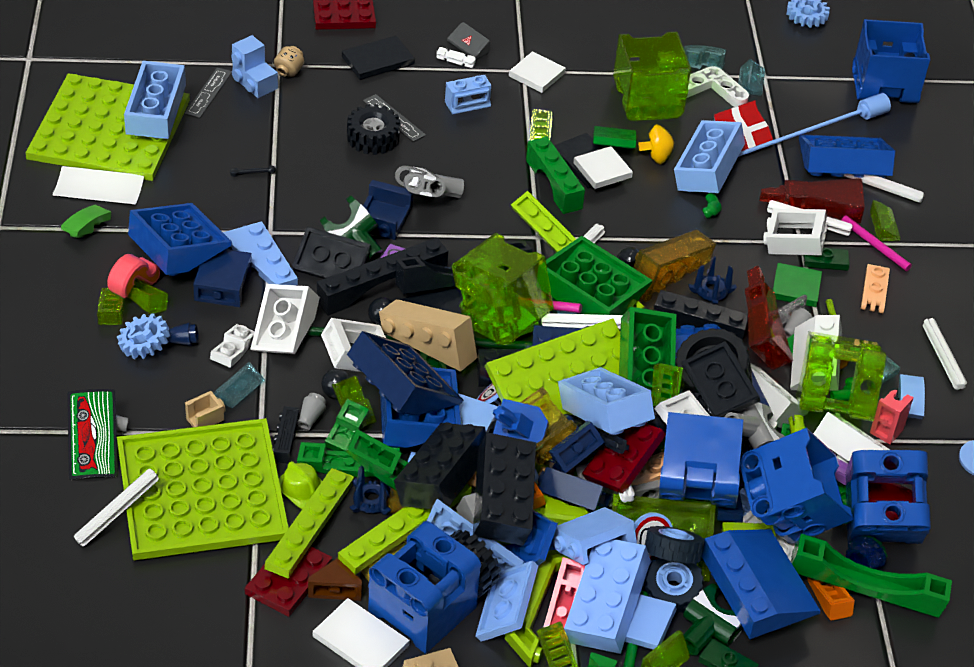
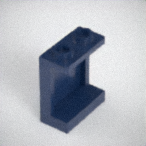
(388, 207)
(222, 278)
(574, 447)

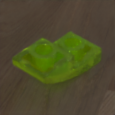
(351, 390)

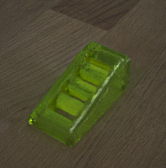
(540, 124)
(148, 297)
(110, 308)
(675, 382)
(551, 637)

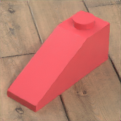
(564, 591)

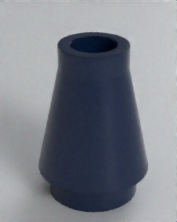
(184, 334)

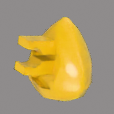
(660, 144)

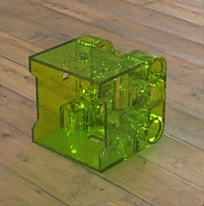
(657, 82)
(500, 300)
(818, 358)

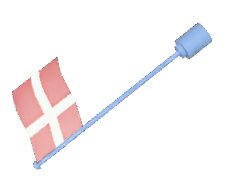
(757, 132)

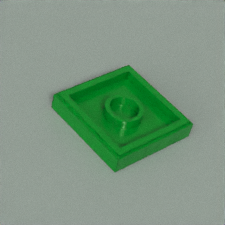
(614, 137)
(796, 281)

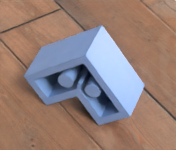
(251, 68)

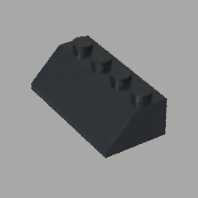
(698, 313)

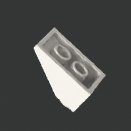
(284, 318)

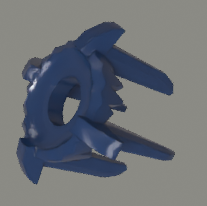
(721, 285)
(362, 488)

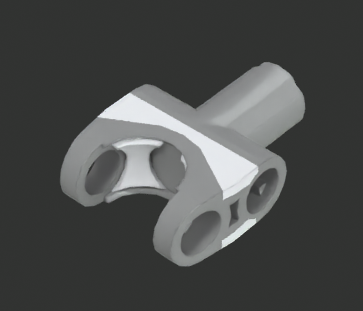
(429, 184)
(757, 425)

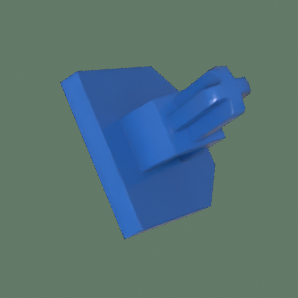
(520, 421)
(539, 540)

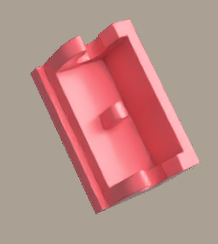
(891, 417)

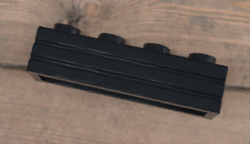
(286, 434)

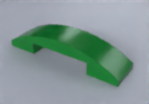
(323, 459)

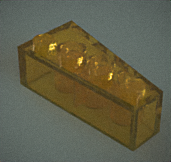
(672, 259)

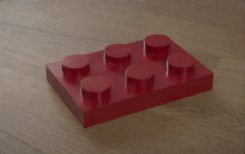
(344, 14)
(619, 470)
(286, 593)

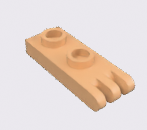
(875, 288)

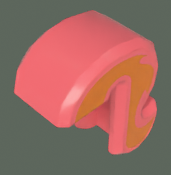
(127, 269)

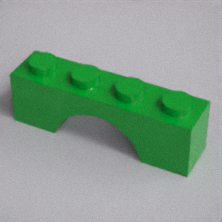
(566, 188)

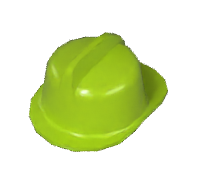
(299, 483)

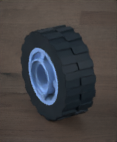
(674, 544)
(663, 571)

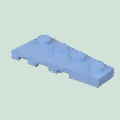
(265, 253)
(450, 521)

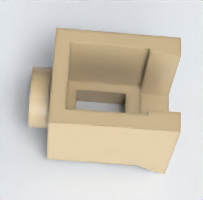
(205, 410)

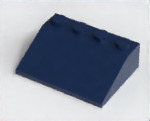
(401, 375)

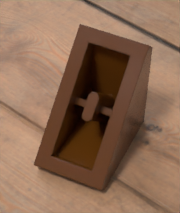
(335, 582)

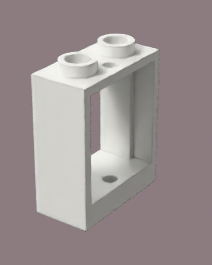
(796, 243)
(339, 335)

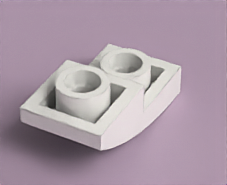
(234, 346)

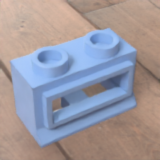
(465, 88)

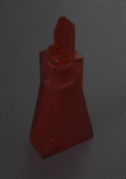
(835, 196)
(764, 322)

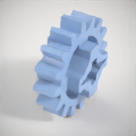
(808, 12)
(143, 336)

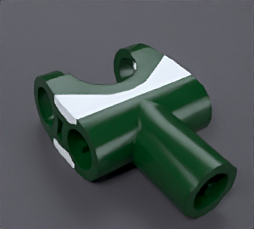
(356, 228)
(709, 621)

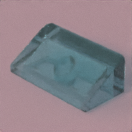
(752, 77)
(239, 385)

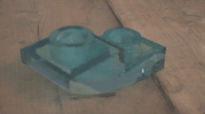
(705, 55)

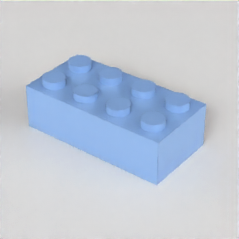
(155, 99)
(709, 156)
(606, 400)
(607, 595)

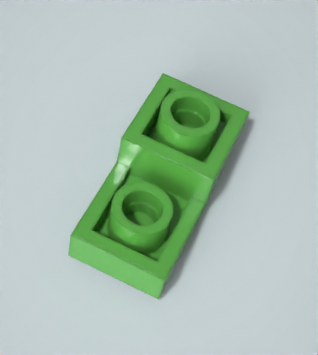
(84, 221)

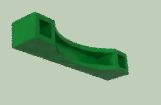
(914, 591)

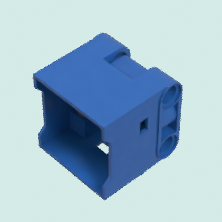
(892, 69)
(702, 459)
(795, 486)
(871, 517)
(437, 608)

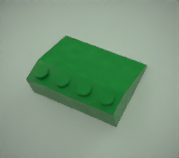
(595, 279)

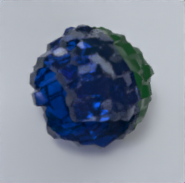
(867, 552)

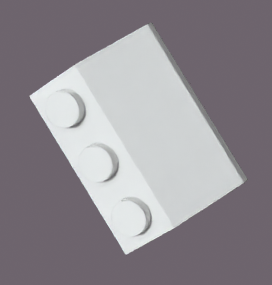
(821, 324)
(780, 401)
(844, 437)

